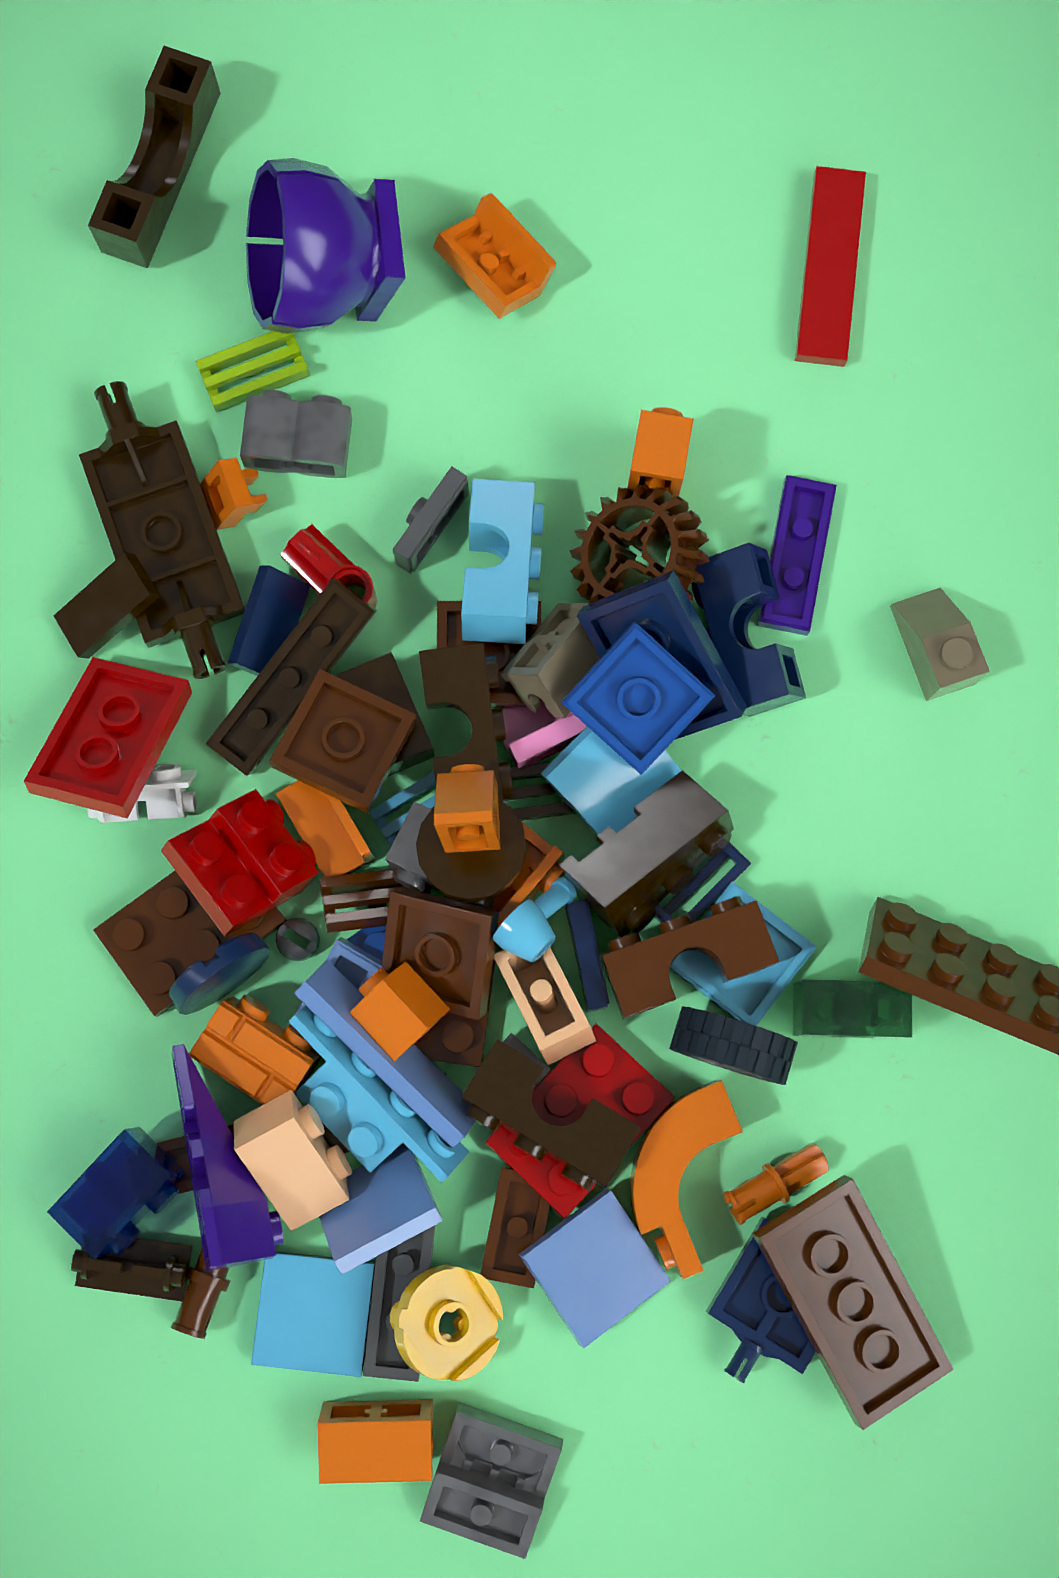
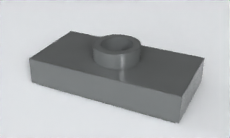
(429, 519)

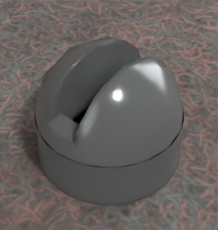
(302, 928)

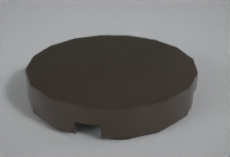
(473, 874)

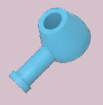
(527, 929)

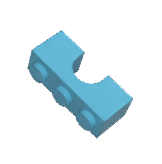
(498, 597)

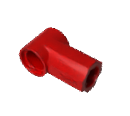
(319, 561)

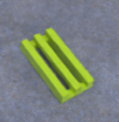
(243, 352)

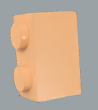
(546, 1004)
(292, 1160)

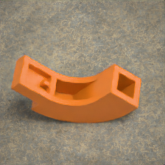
(661, 1158)

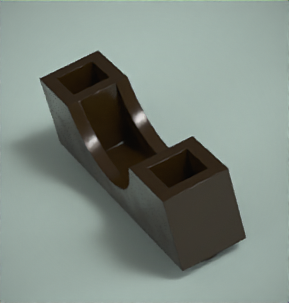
(139, 203)

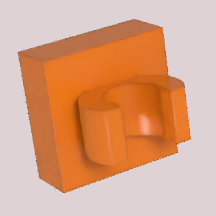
(228, 493)

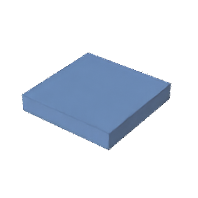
(381, 1210)
(594, 1267)

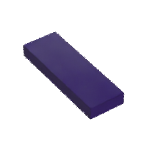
(798, 553)

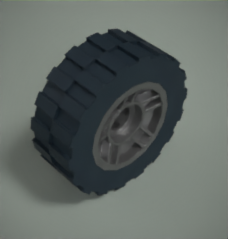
(733, 1045)

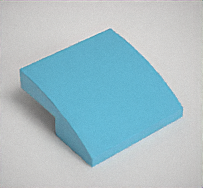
(602, 784)

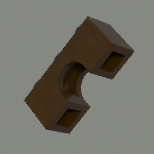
(461, 680)
(586, 1148)

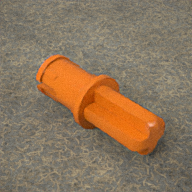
(776, 1183)

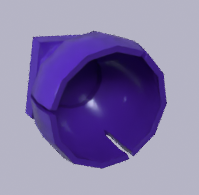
(335, 248)

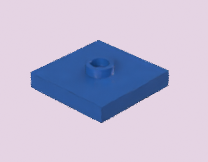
(637, 698)

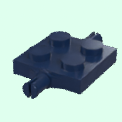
(759, 1314)

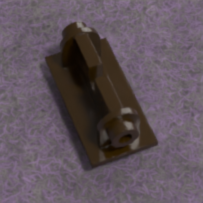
(142, 1269)

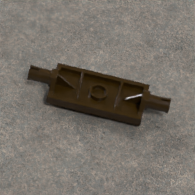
(160, 514)

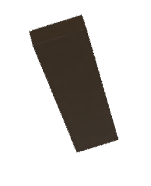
(281, 685)

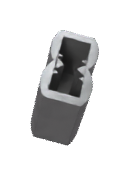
(296, 435)

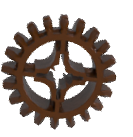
(668, 526)

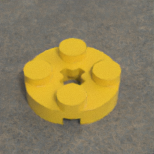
(418, 1319)

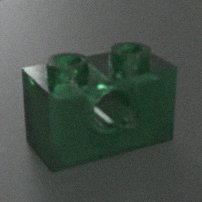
(851, 1010)

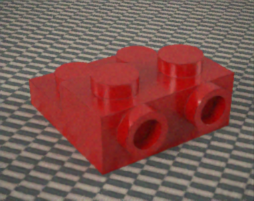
(242, 861)

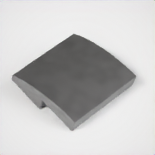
(492, 1480)

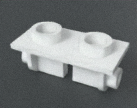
(164, 796)

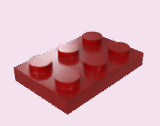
(108, 737)
(596, 1072)

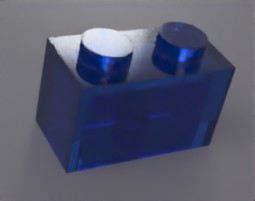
(117, 1193)

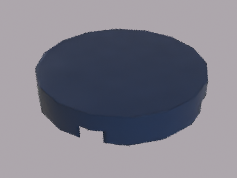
(211, 981)

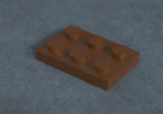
(165, 935)

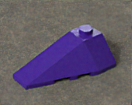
(227, 1198)

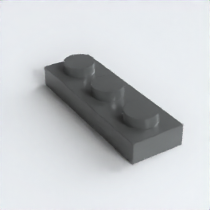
(391, 1276)

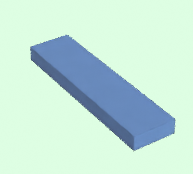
(410, 1076)

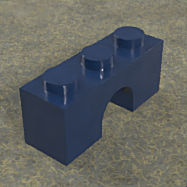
(732, 591)

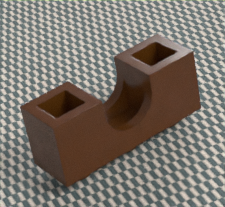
(731, 937)

